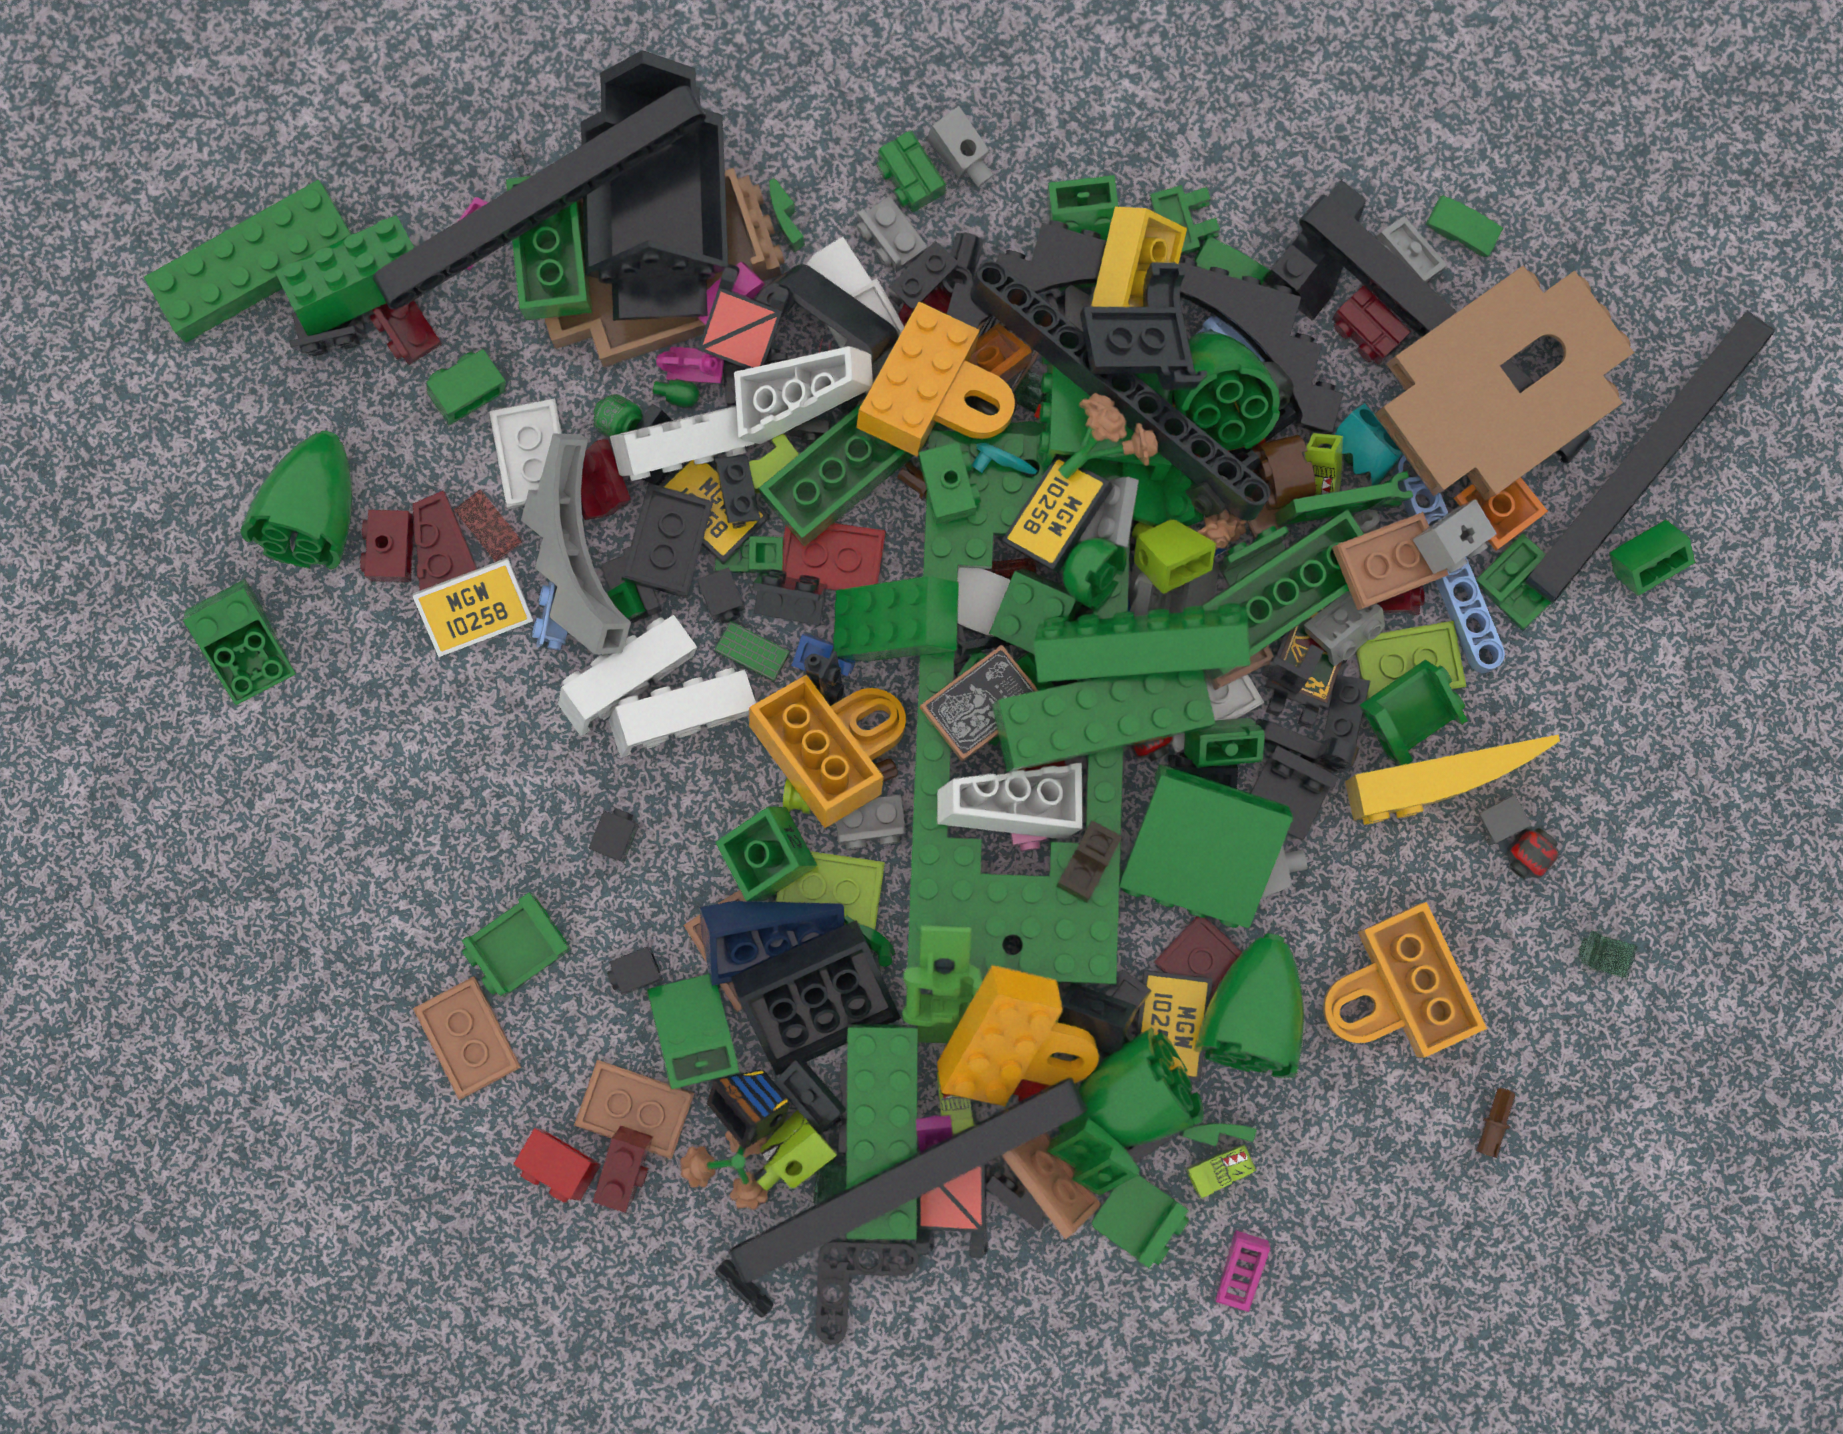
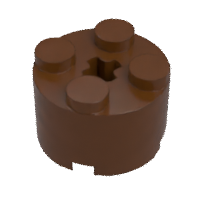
(1285, 470)

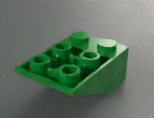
(1083, 206)
(238, 642)
(692, 1031)

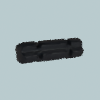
(747, 1292)

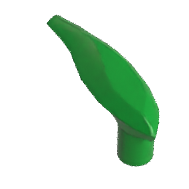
(877, 943)

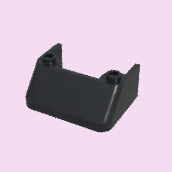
(839, 311)

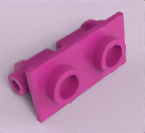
(691, 365)

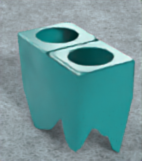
(1368, 443)

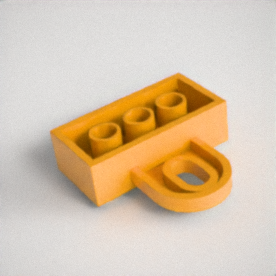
(928, 384)
(824, 747)
(1410, 985)
(1010, 1038)

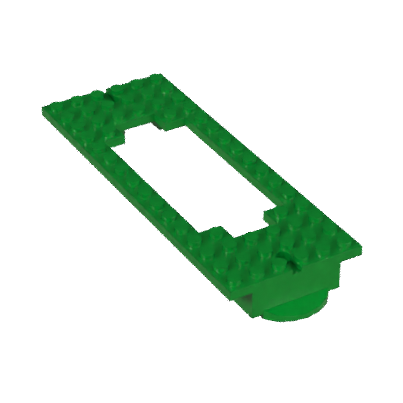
(1057, 931)

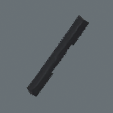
(977, 646)
(843, 1128)

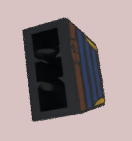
(748, 1105)

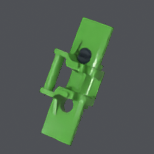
(950, 976)

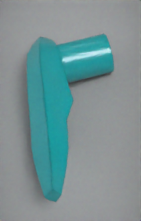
(989, 453)

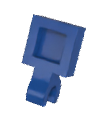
(813, 645)

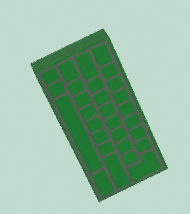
(752, 651)

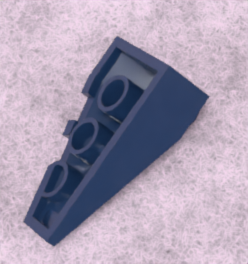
(751, 932)

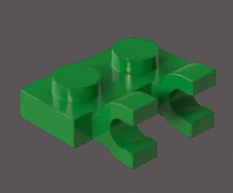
(1176, 205)

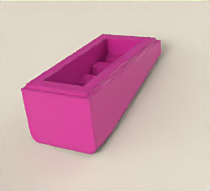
(1249, 1242)

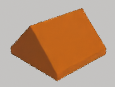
(1001, 353)
(1508, 511)

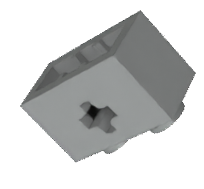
(1455, 537)

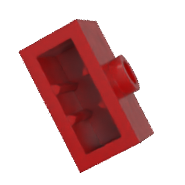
(556, 1165)

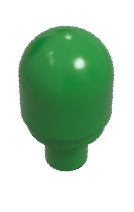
(678, 392)

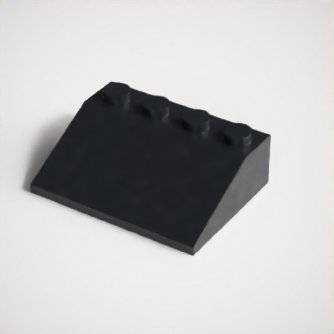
(812, 994)

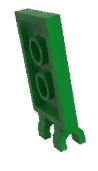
(1354, 500)

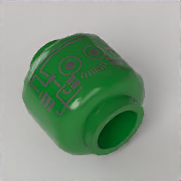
(616, 415)

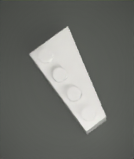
(796, 390)
(678, 442)
(625, 673)
(681, 710)
(1018, 802)

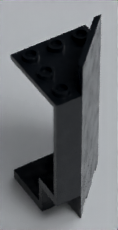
(665, 219)

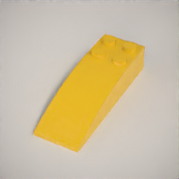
(1423, 783)

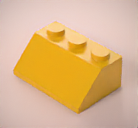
(1134, 242)

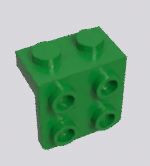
(1141, 1220)

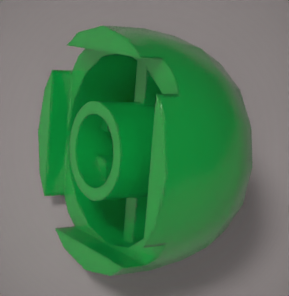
(1091, 569)

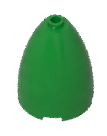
(1229, 379)
(308, 495)
(1257, 1012)
(1138, 1094)

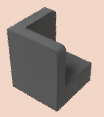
(1504, 819)

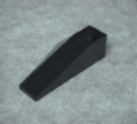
(1308, 266)

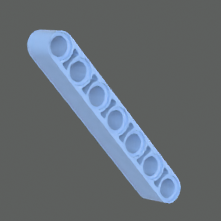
(1462, 577)

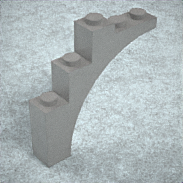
(563, 558)

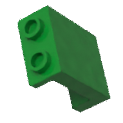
(1412, 709)
(515, 946)

